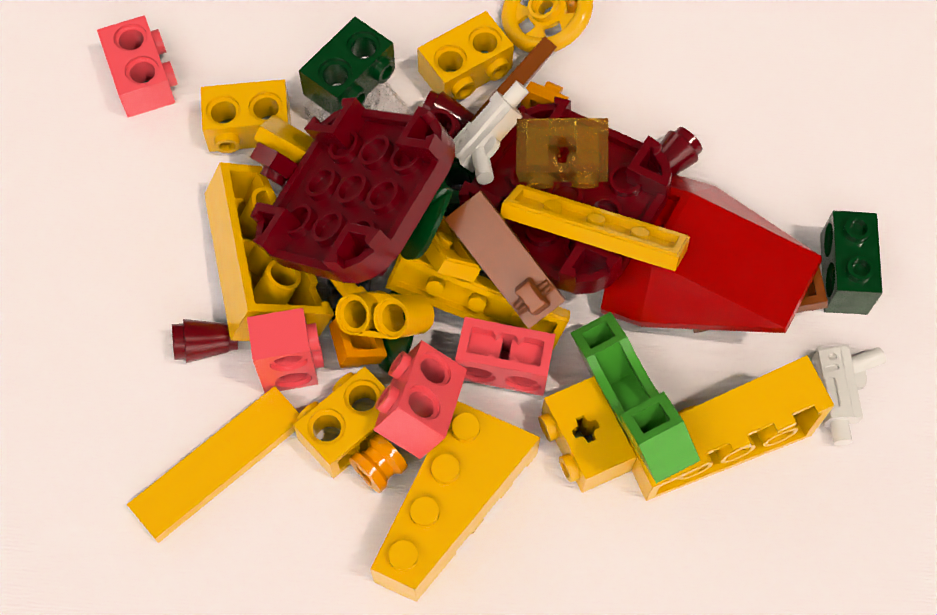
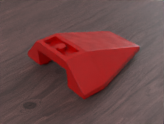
(732, 277)

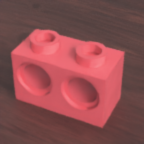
(133, 59)
(285, 349)
(505, 355)
(419, 399)

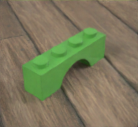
(643, 413)

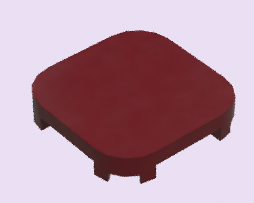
(635, 188)
(356, 192)

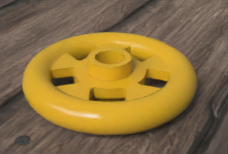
(571, 23)

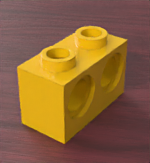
(461, 52)
(245, 107)
(337, 412)

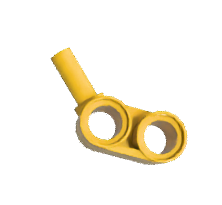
(383, 312)

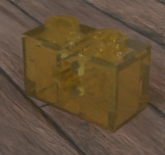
(540, 143)

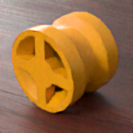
(378, 463)

